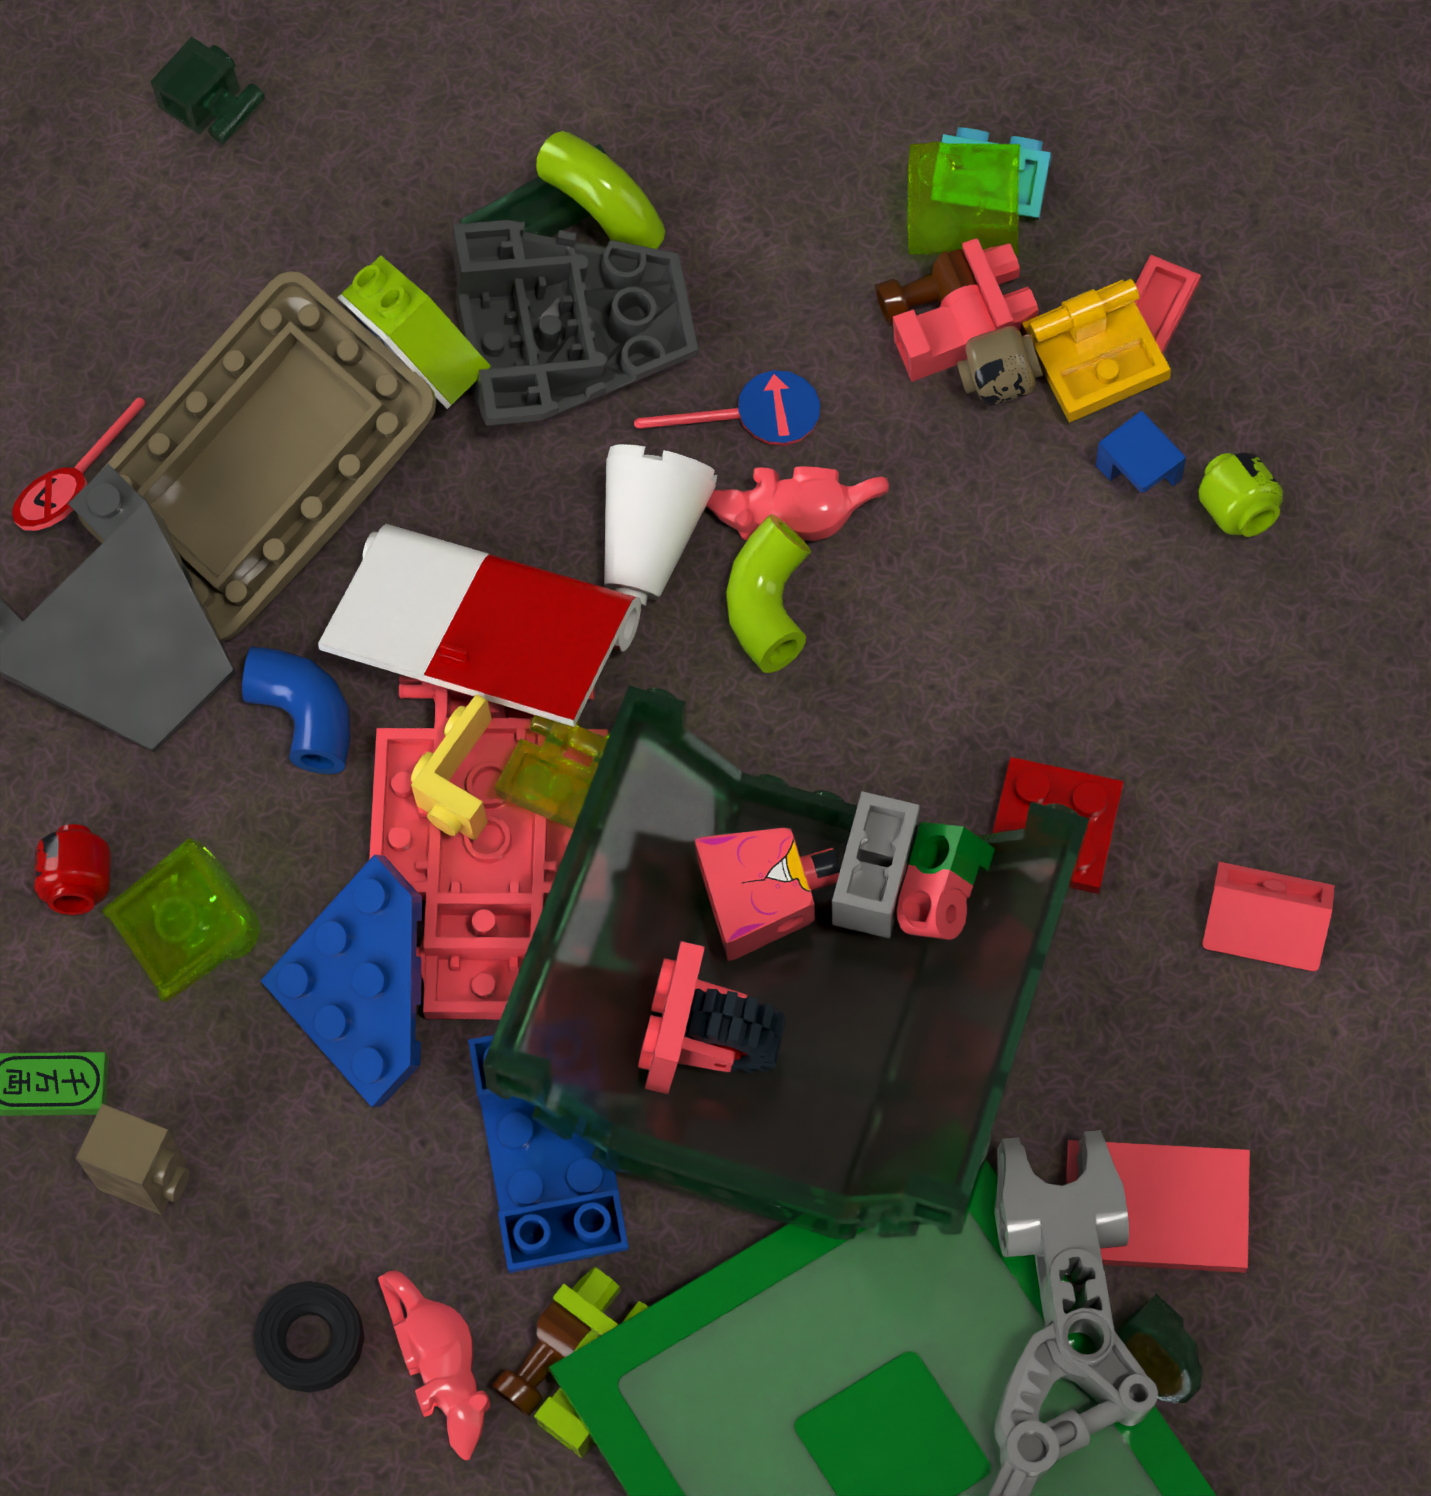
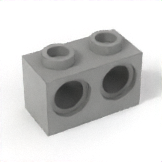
(875, 864)

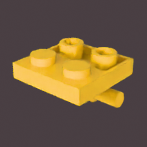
(1097, 349)

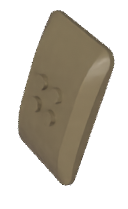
(272, 444)

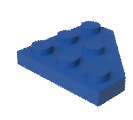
(359, 980)

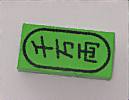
(53, 1083)

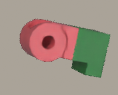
(941, 880)

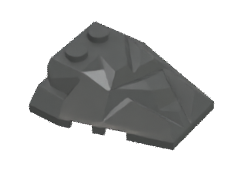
(564, 317)

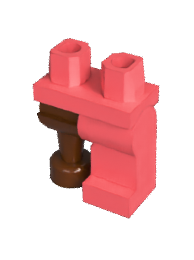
(969, 303)

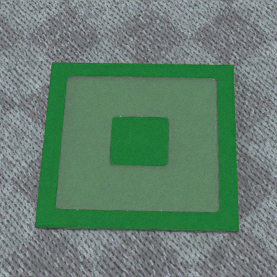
(847, 1375)

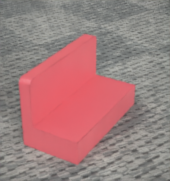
(1268, 916)

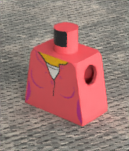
(761, 885)

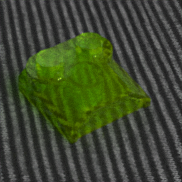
(962, 195)
(184, 919)

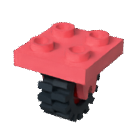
(705, 1025)

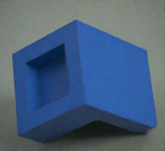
(1140, 454)

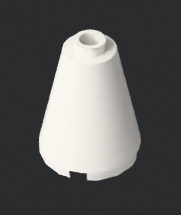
(650, 516)

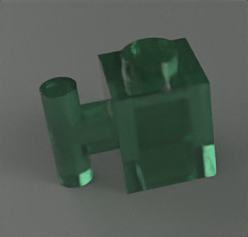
(202, 86)

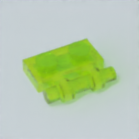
(544, 778)

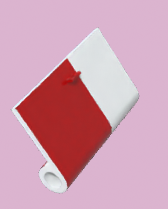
(480, 623)

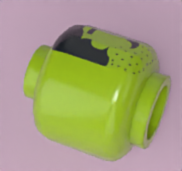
(1240, 494)

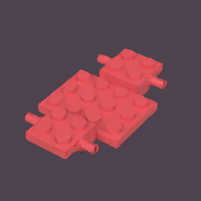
(478, 892)

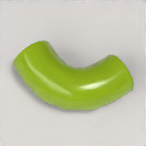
(600, 189)
(757, 591)

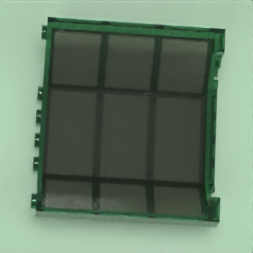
(886, 1042)

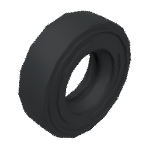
(288, 1306)

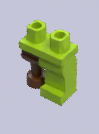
(564, 1327)

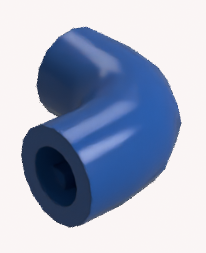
(310, 698)

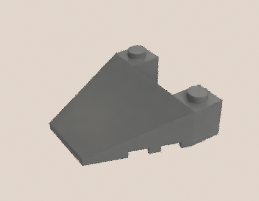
(123, 630)

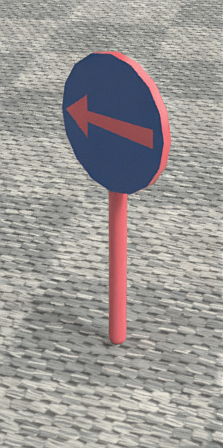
(772, 408)

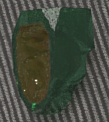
(1163, 1349)

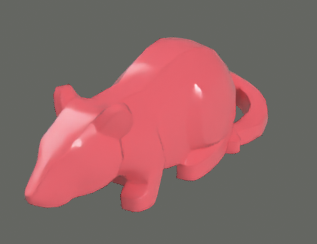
(808, 503)
(439, 1347)

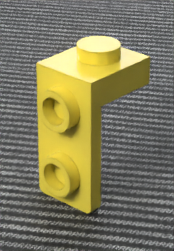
(447, 804)

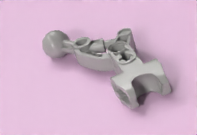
(1065, 1233)

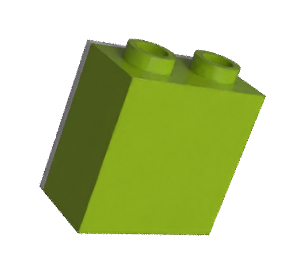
(414, 329)

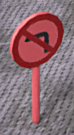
(48, 496)

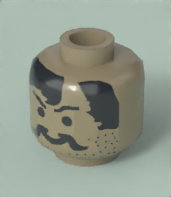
(1000, 365)

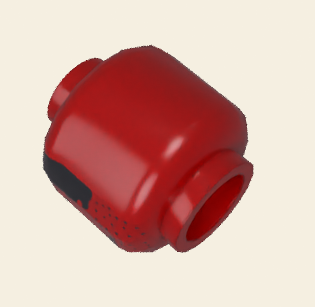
(72, 869)

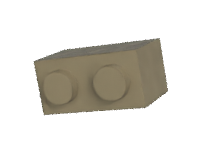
(133, 1160)

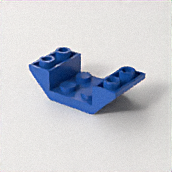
(548, 1189)

